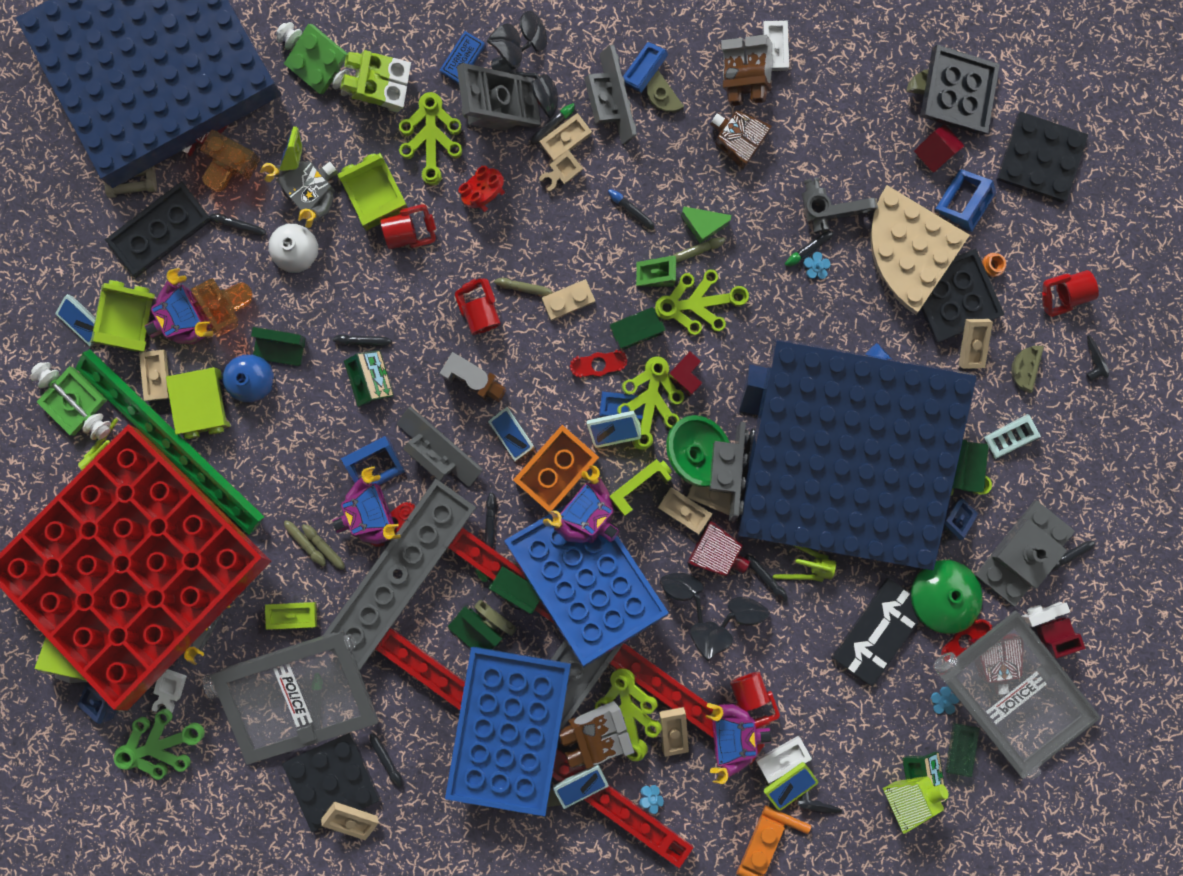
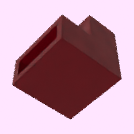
(938, 148)
(683, 376)
(1060, 637)

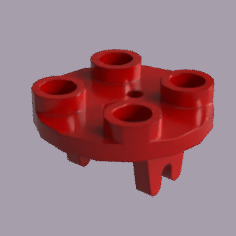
(482, 188)

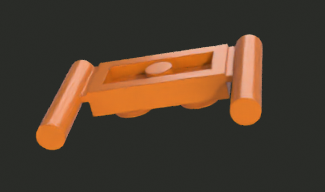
(765, 841)

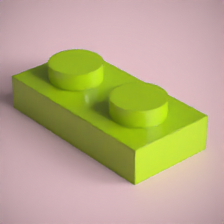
(291, 615)

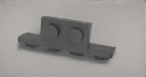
(609, 96)
(435, 450)
(727, 469)

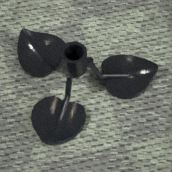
(507, 43)
(708, 636)

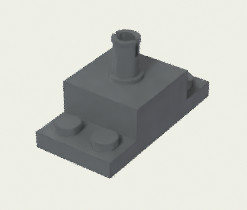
(496, 98)
(1026, 554)

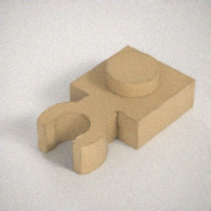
(564, 168)

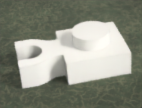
(1039, 615)
(169, 688)

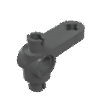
(818, 195)

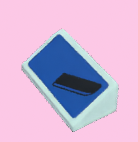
(77, 318)
(614, 429)
(511, 434)
(580, 786)

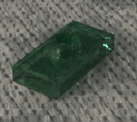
(962, 749)

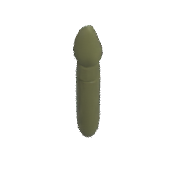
(700, 248)
(506, 284)
(299, 537)
(328, 552)

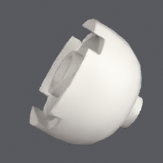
(293, 257)

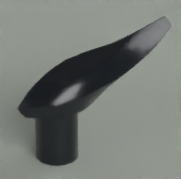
(1101, 366)
(816, 806)

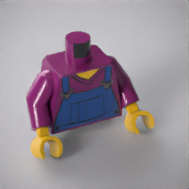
(177, 313)
(366, 512)
(587, 513)
(734, 739)

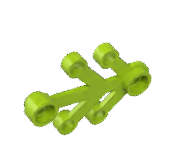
(430, 134)
(697, 303)
(651, 398)
(631, 711)

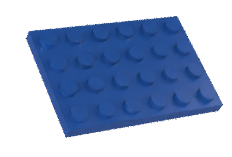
(586, 588)
(508, 731)

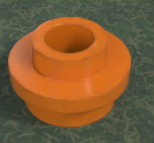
(999, 262)

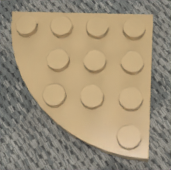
(911, 247)

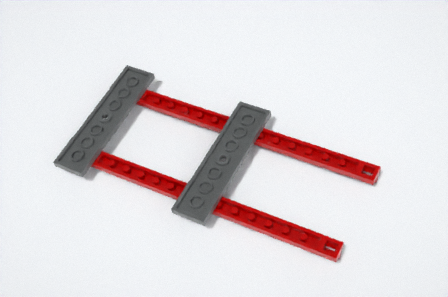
(381, 598)

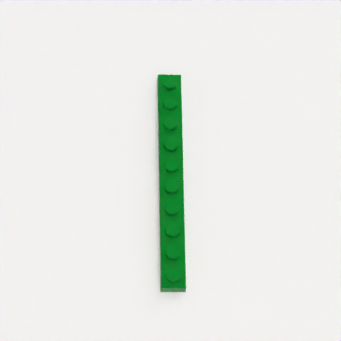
(169, 442)

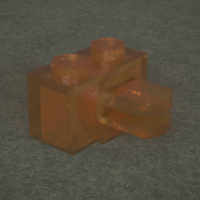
(227, 161)
(219, 305)

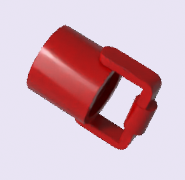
(400, 231)
(1072, 291)
(480, 312)
(751, 694)

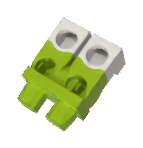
(377, 79)

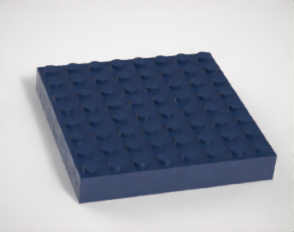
(146, 75)
(855, 454)

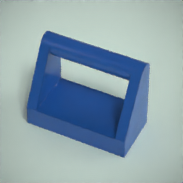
(976, 205)
(369, 451)

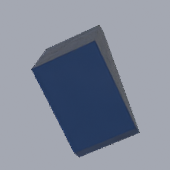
(753, 389)
(959, 520)
(95, 705)

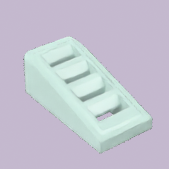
(1027, 421)

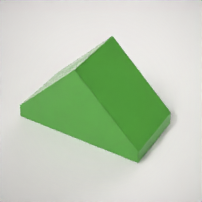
(704, 223)
(656, 272)

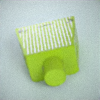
(915, 801)

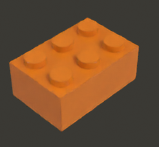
(556, 468)

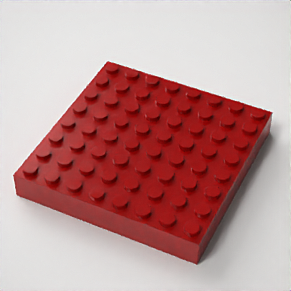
(127, 567)

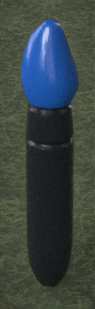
(618, 198)

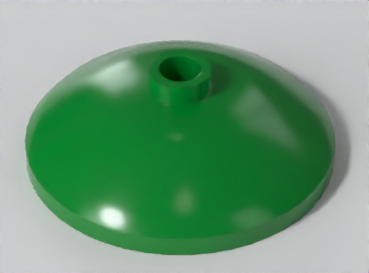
(695, 437)
(933, 597)

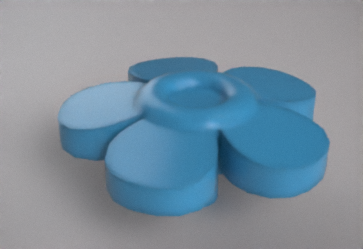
(816, 266)
(944, 701)
(651, 799)

